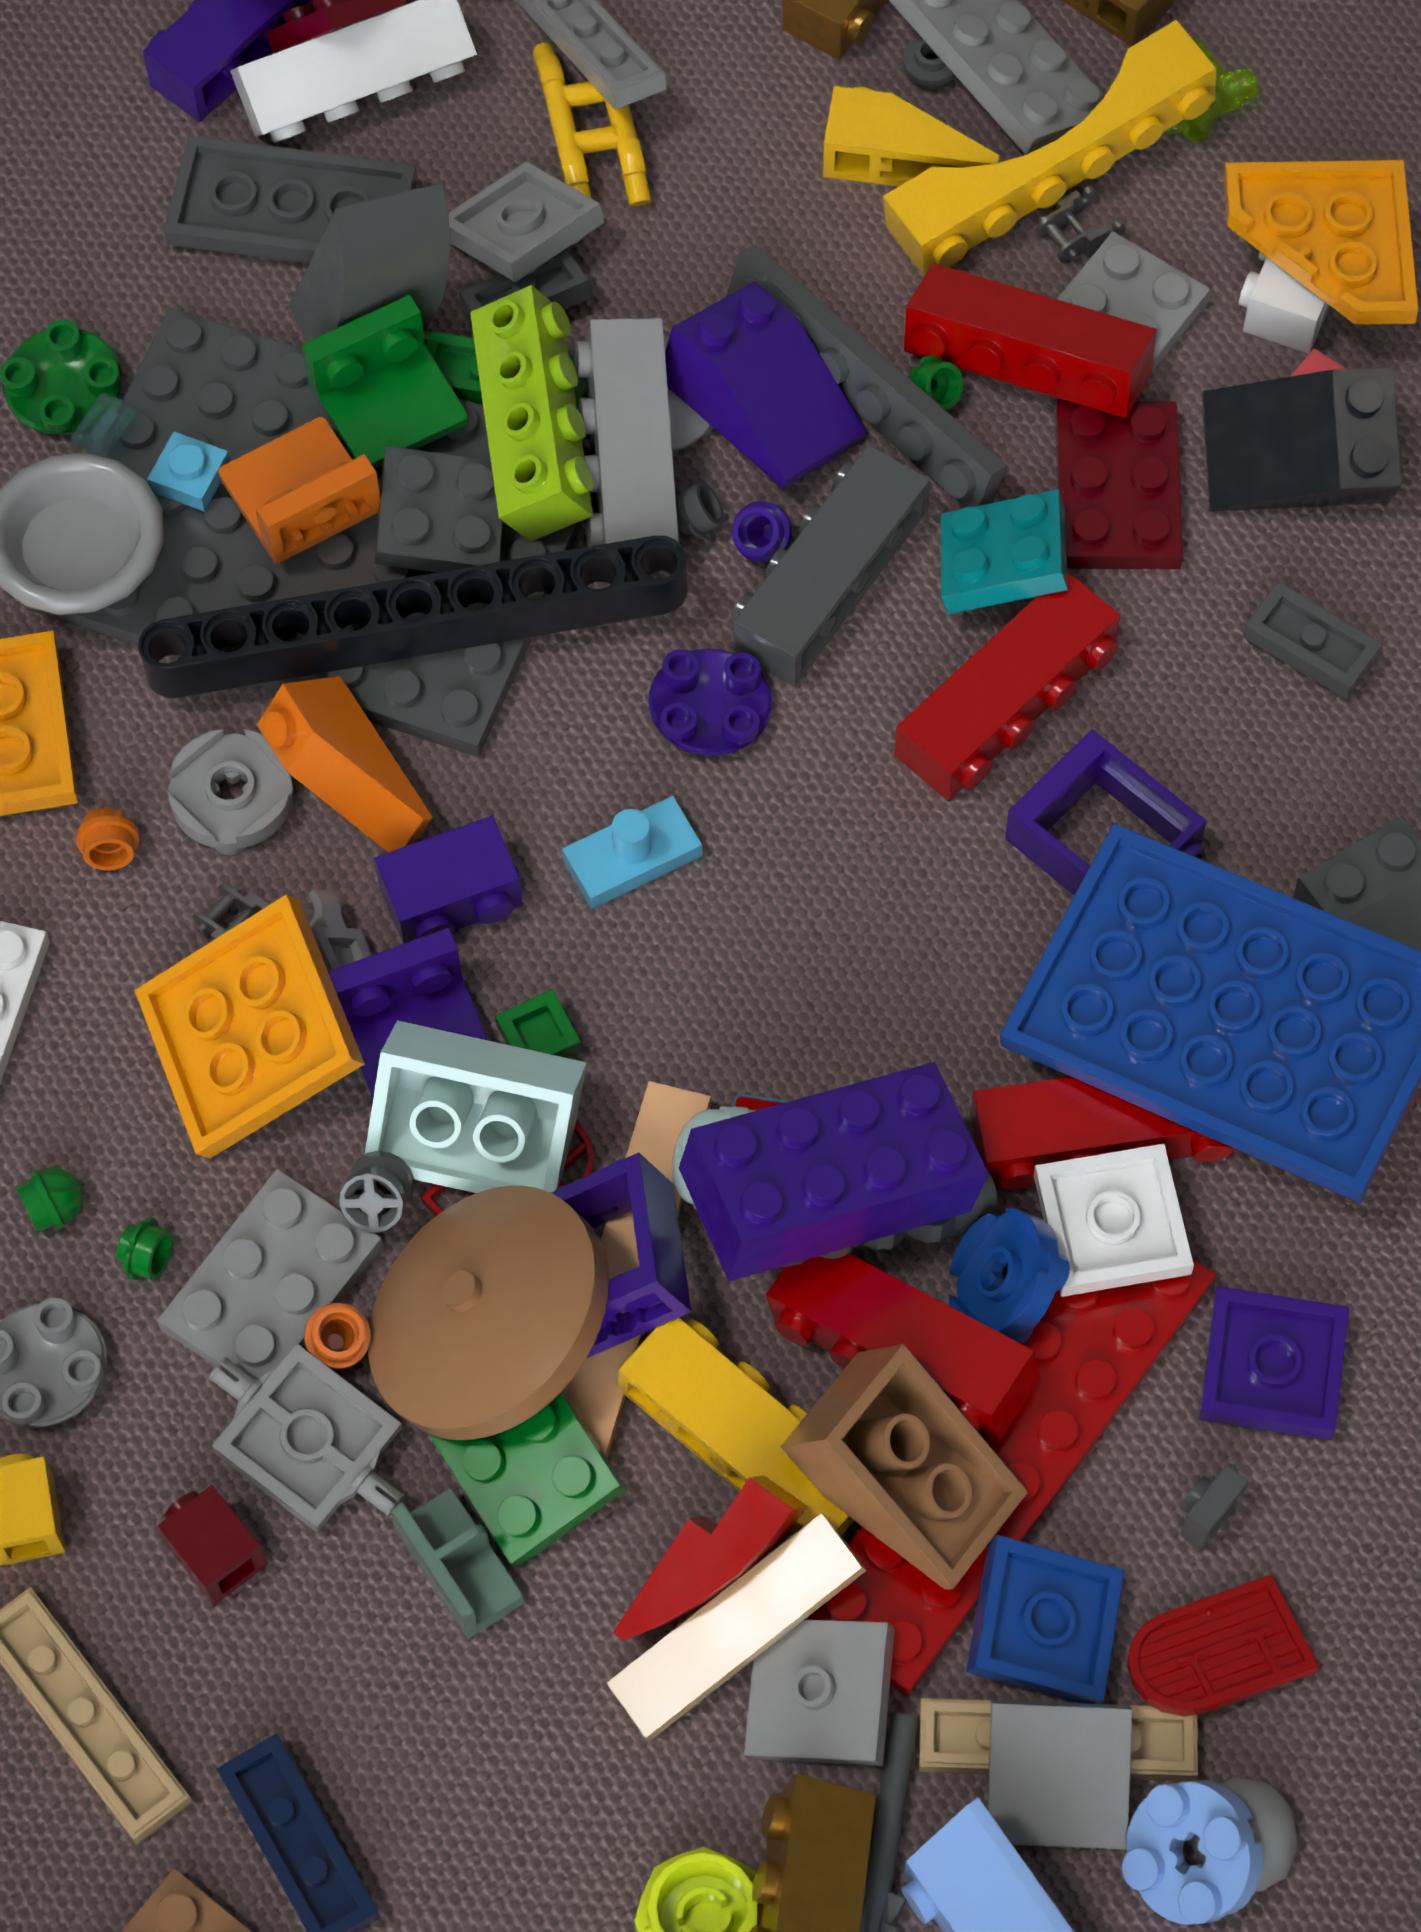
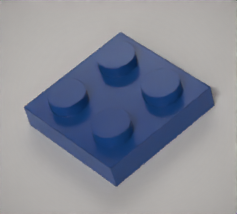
(1045, 1621)

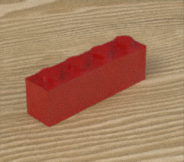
(1030, 340)
(1007, 687)
(1069, 1121)
(859, 1308)

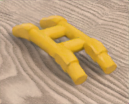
(573, 144)

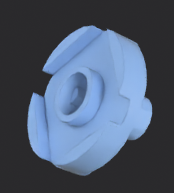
(1157, 1861)

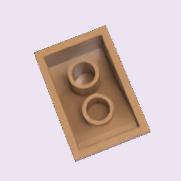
(905, 1463)

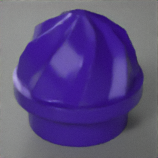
(761, 530)

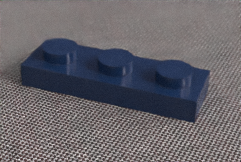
(297, 1839)

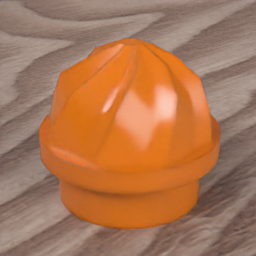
(107, 838)
(337, 1335)

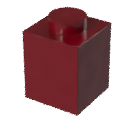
(211, 1543)

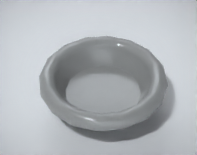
(77, 533)

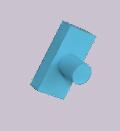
(632, 851)

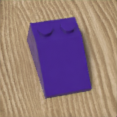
(761, 384)

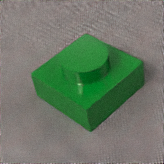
(539, 1026)

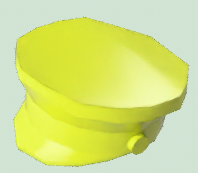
(698, 1894)

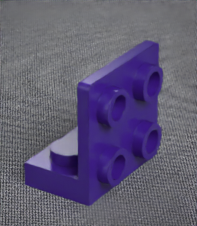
(406, 984)

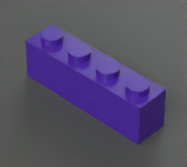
(196, 53)

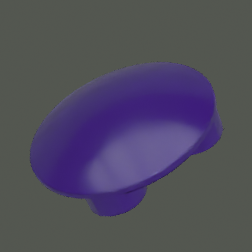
(710, 700)

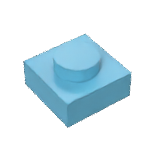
(188, 471)

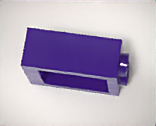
(1089, 763)
(658, 1286)

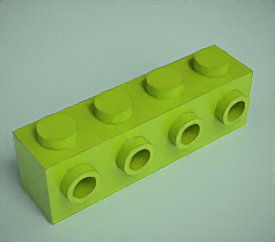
(532, 413)

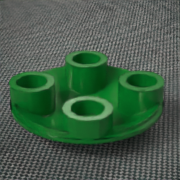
(59, 377)

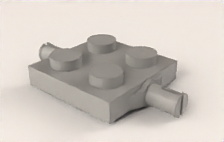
(306, 1437)

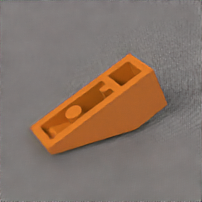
(343, 760)

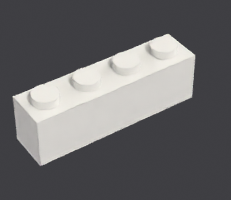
(351, 64)

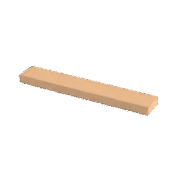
(595, 1386)

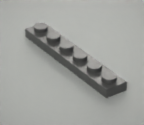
(881, 390)

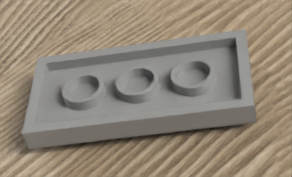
(1007, 65)

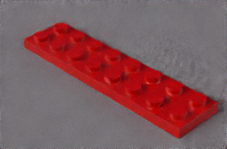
(1089, 1363)

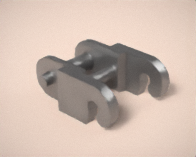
(1088, 240)
(231, 896)

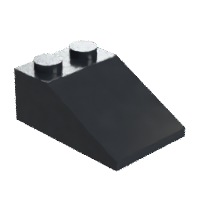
(1303, 441)

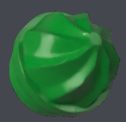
(51, 1197)

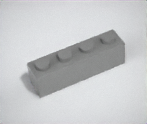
(627, 430)

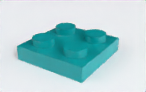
(1003, 551)

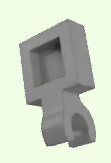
(335, 941)

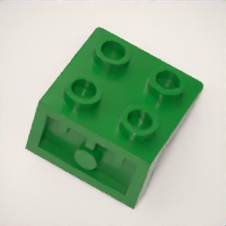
(382, 383)

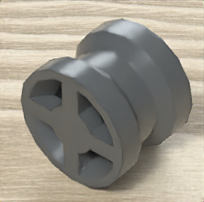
(366, 1204)

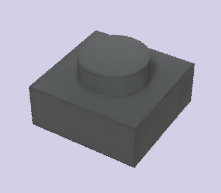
(1211, 1505)

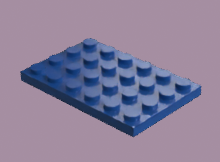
(1229, 1012)

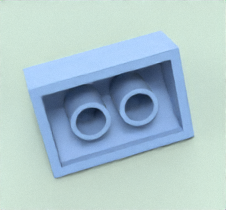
(977, 1880)

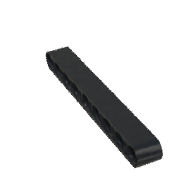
(386, 604)

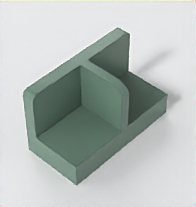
(458, 1562)

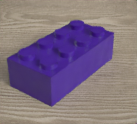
(831, 1170)

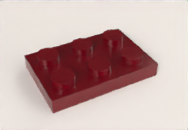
(1120, 486)

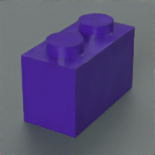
(449, 881)

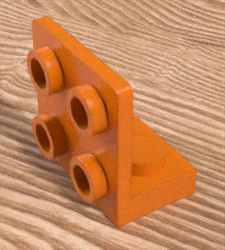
(301, 489)

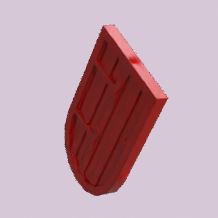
(1219, 1650)

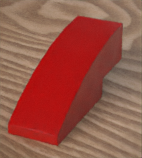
(712, 1556)

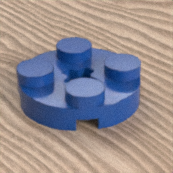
(1032, 1276)

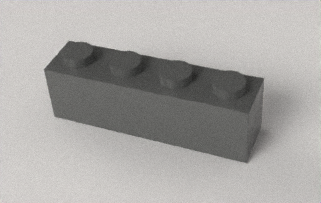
(829, 564)

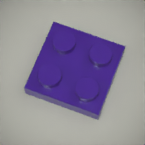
(1274, 1363)

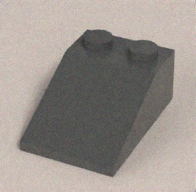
(1372, 883)

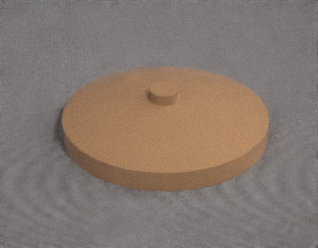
(488, 1312)

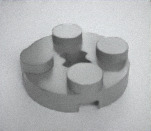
(236, 822)

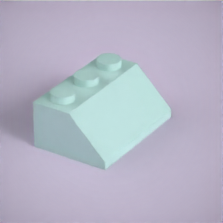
(474, 1110)

